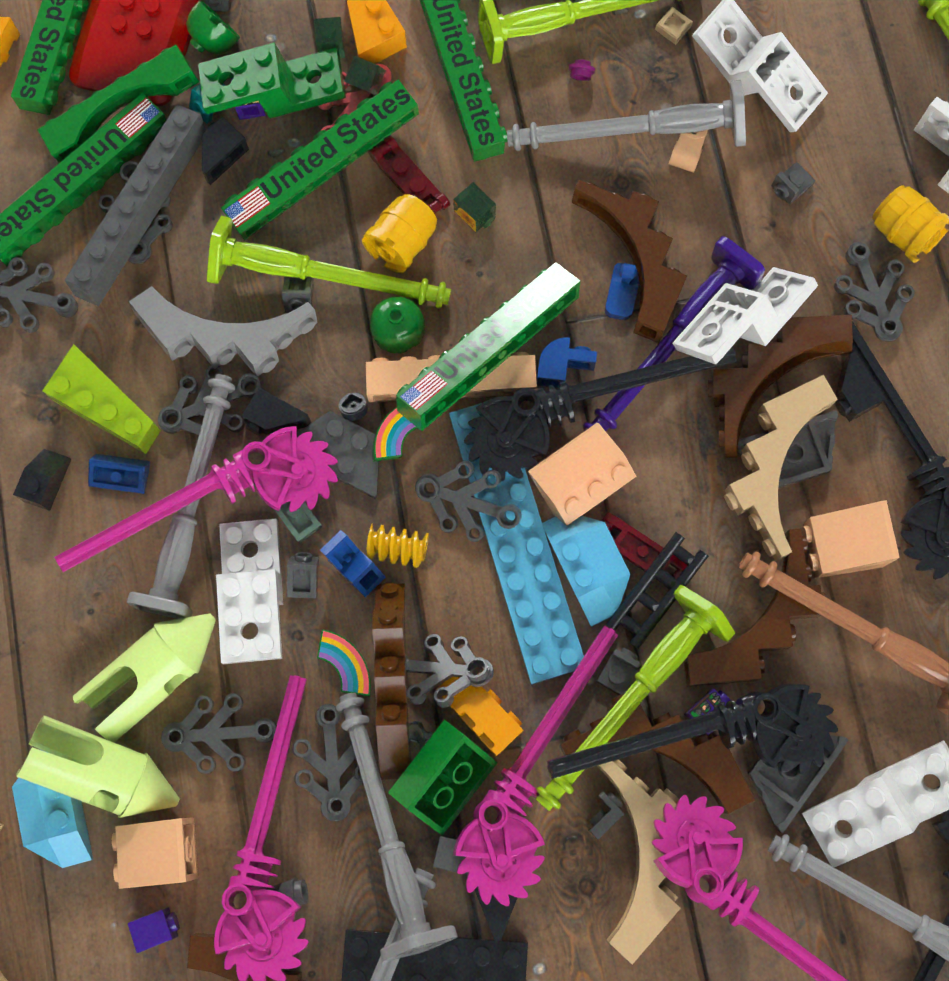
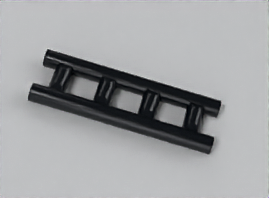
(639, 595)

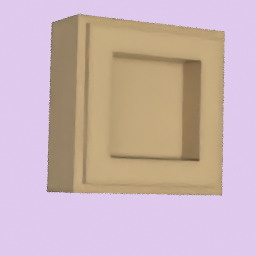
(673, 25)

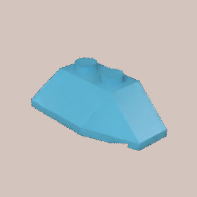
(590, 565)
(52, 824)

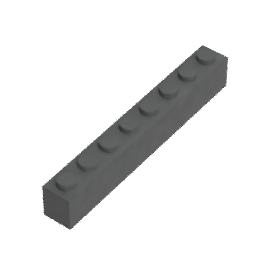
(136, 206)

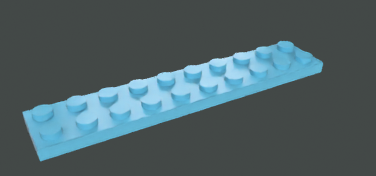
(525, 570)

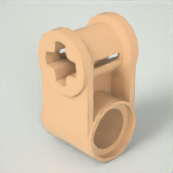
(688, 150)

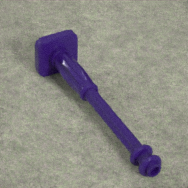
(734, 267)

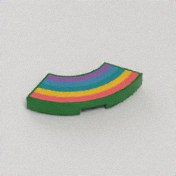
(391, 436)
(347, 662)

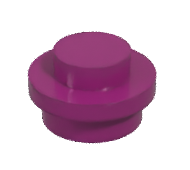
(581, 70)

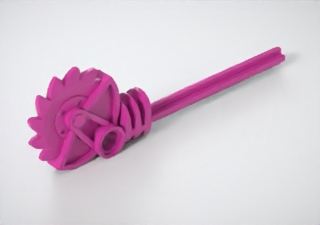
(291, 472)
(700, 847)
(502, 853)
(263, 932)

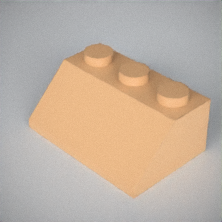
(581, 474)

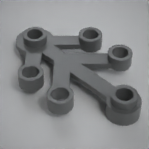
(152, 234)
(19, 294)
(875, 295)
(198, 408)
(463, 500)
(446, 669)
(213, 734)
(330, 768)

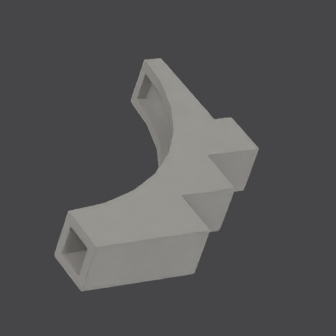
(219, 341)

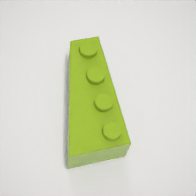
(93, 396)

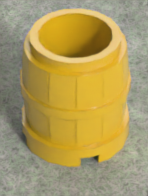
(910, 222)
(400, 232)

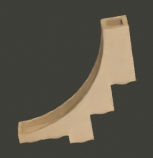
(764, 456)
(648, 905)

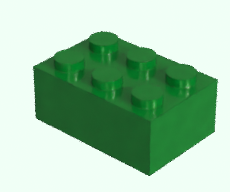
(442, 777)

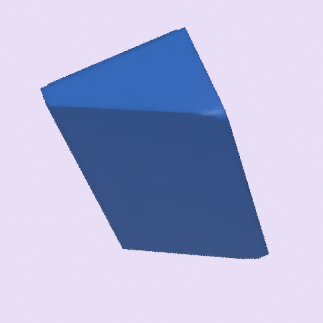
(118, 473)

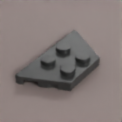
(351, 448)
(809, 452)
(787, 791)

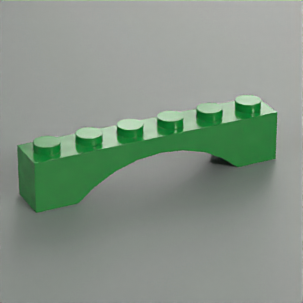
(162, 75)

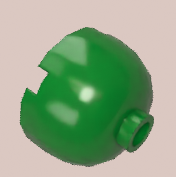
(209, 30)
(397, 324)

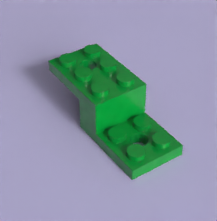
(267, 78)

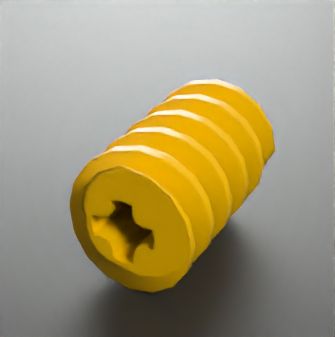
(396, 546)

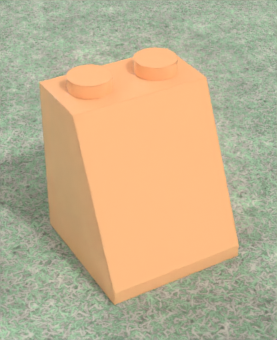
(850, 540)
(155, 853)

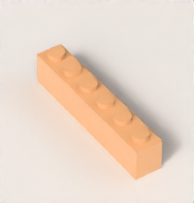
(387, 377)

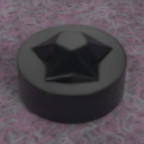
(353, 406)

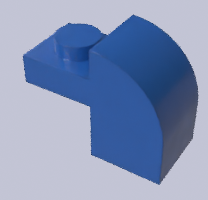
(558, 357)
(352, 563)

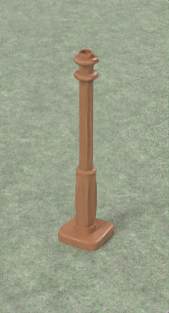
(895, 647)

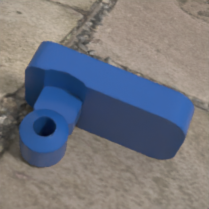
(622, 291)

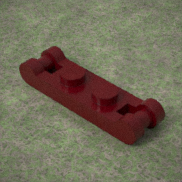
(407, 175)
(638, 547)

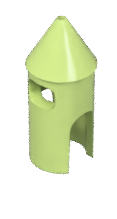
(161, 663)
(95, 770)

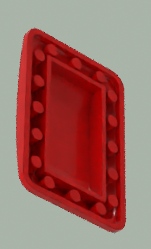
(124, 35)

